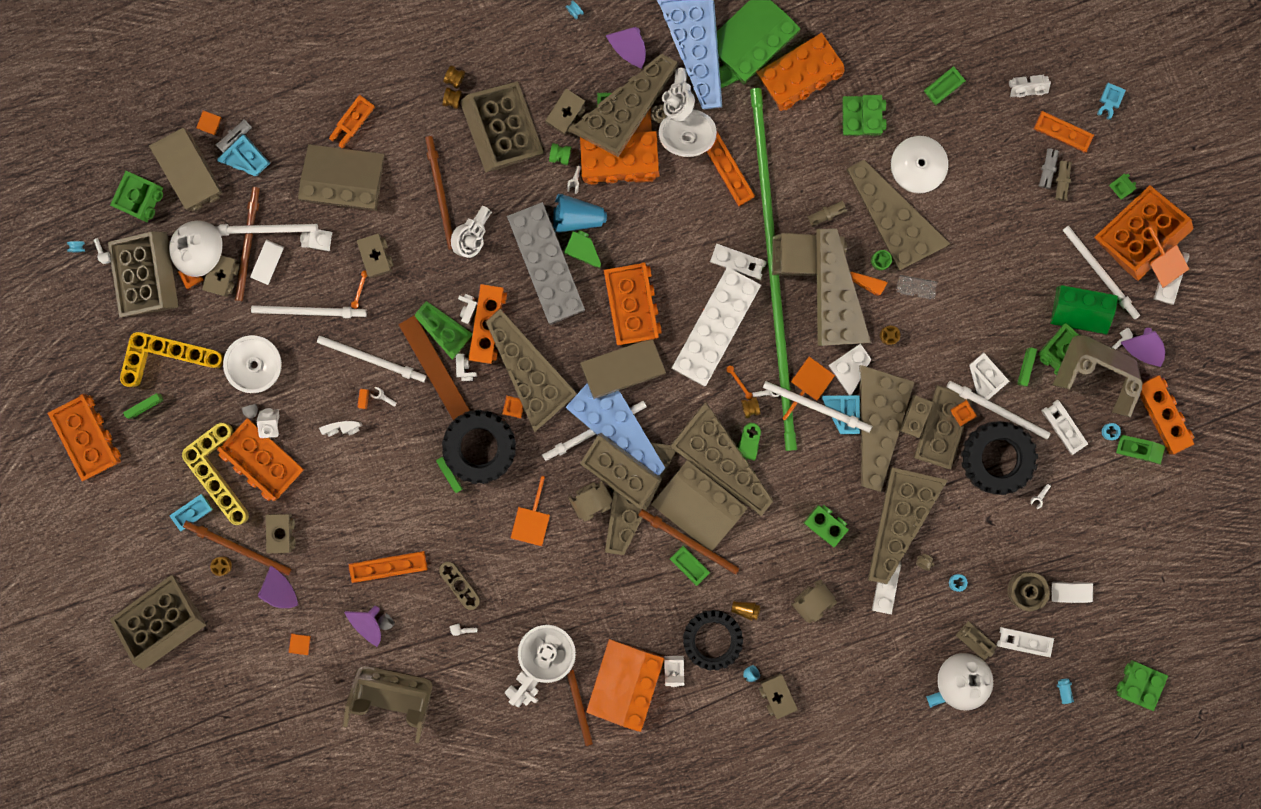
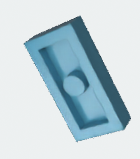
(191, 511)

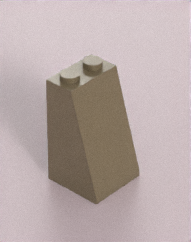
(186, 169)
(796, 254)

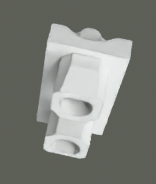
(525, 693)

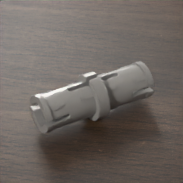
(224, 144)
(1049, 168)

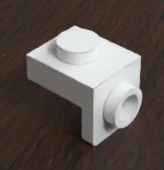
(317, 240)
(267, 423)
(674, 670)

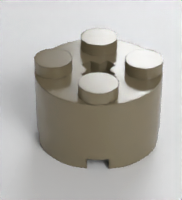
(591, 500)
(1038, 586)
(814, 601)

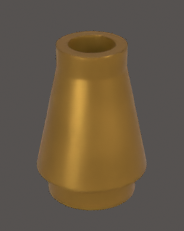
(748, 610)

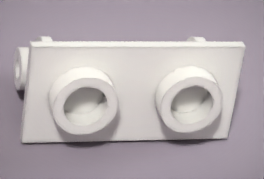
(1038, 85)

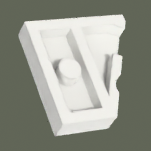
(847, 367)
(987, 377)

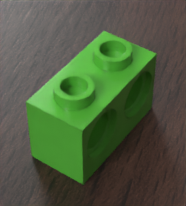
(823, 528)

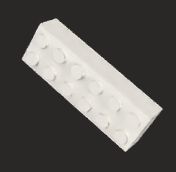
(716, 326)

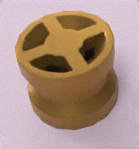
(454, 76)
(452, 98)
(893, 335)
(750, 407)
(220, 569)

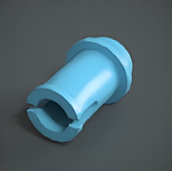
(1065, 691)
(935, 699)

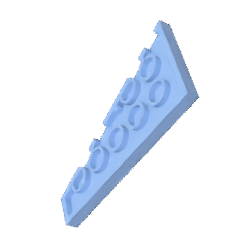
(695, 36)
(616, 421)

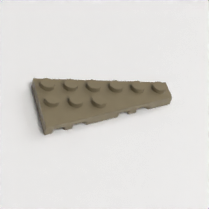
(622, 111)
(898, 223)
(838, 306)
(534, 378)
(883, 407)
(714, 452)
(904, 510)
(624, 514)

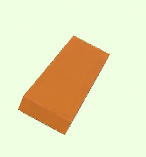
(1063, 131)

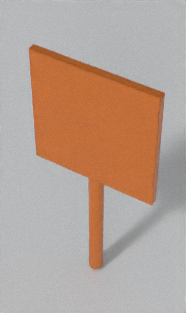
(1169, 264)
(812, 380)
(529, 524)

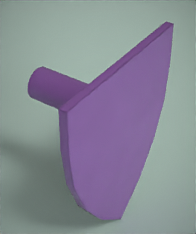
(629, 45)
(1146, 347)
(277, 590)
(366, 624)

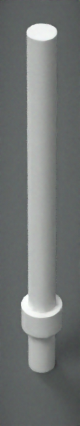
(225, 229)
(1125, 301)
(346, 312)
(406, 371)
(965, 393)
(851, 421)
(560, 448)

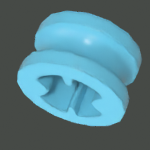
(574, 9)
(76, 246)
(1114, 427)
(956, 577)

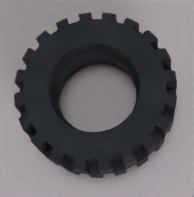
(479, 420)
(1024, 450)

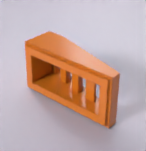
(871, 284)

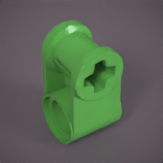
(749, 445)

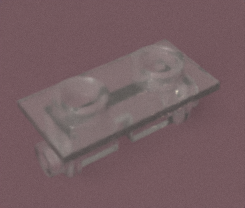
(911, 286)

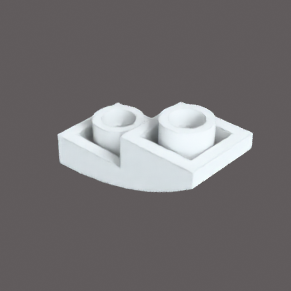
(267, 262)
(346, 427)
(1072, 592)

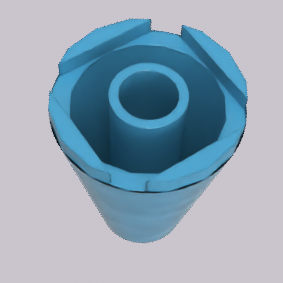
(576, 214)

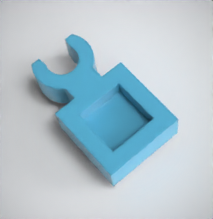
(1111, 98)

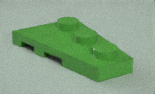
(443, 329)

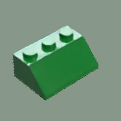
(1083, 309)

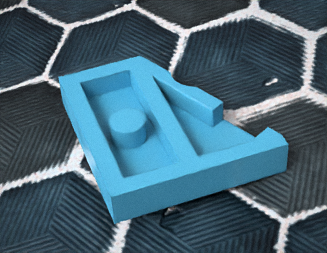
(245, 157)
(847, 405)

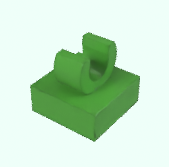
(1123, 186)

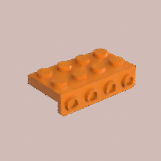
(801, 72)
(636, 160)
(632, 303)
(85, 437)
(260, 461)

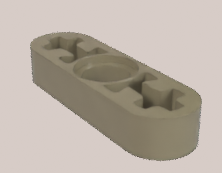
(455, 570)

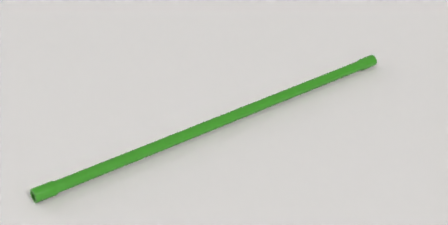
(757, 104)

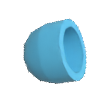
(751, 673)

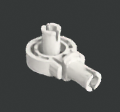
(679, 97)
(470, 234)

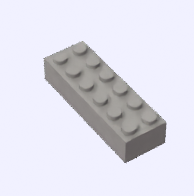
(546, 263)

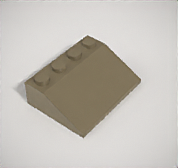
(501, 126)
(341, 177)
(143, 274)
(699, 506)
(157, 623)

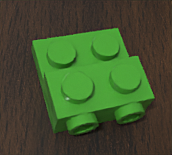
(863, 115)
(137, 196)
(1056, 348)
(1141, 685)

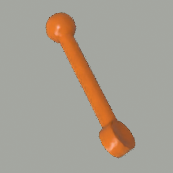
(355, 304)
(749, 395)

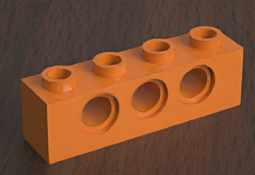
(486, 294)
(1155, 409)

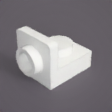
(468, 312)
(461, 365)

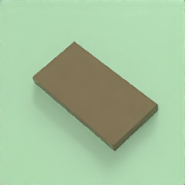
(622, 368)
(941, 431)
(620, 471)

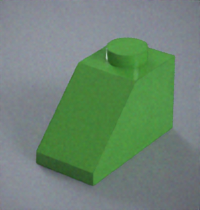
(582, 249)
(1140, 449)

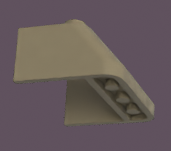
(1082, 358)
(390, 692)

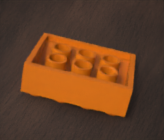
(1128, 233)
(625, 685)

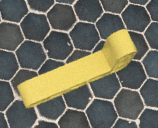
(213, 474)

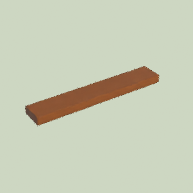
(434, 367)

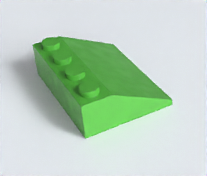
(754, 37)

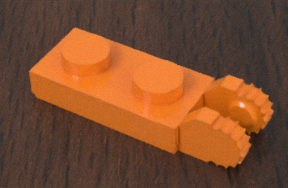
(352, 120)

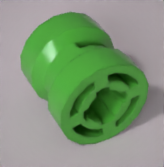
(560, 154)
(882, 257)

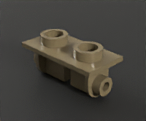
(976, 641)

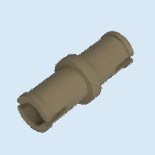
(1063, 181)
(827, 213)

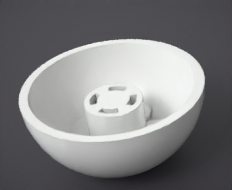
(195, 248)
(540, 665)
(957, 684)

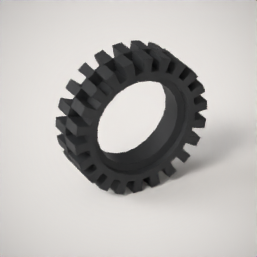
(721, 661)

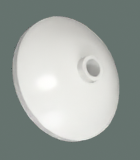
(697, 129)
(912, 175)
(239, 361)

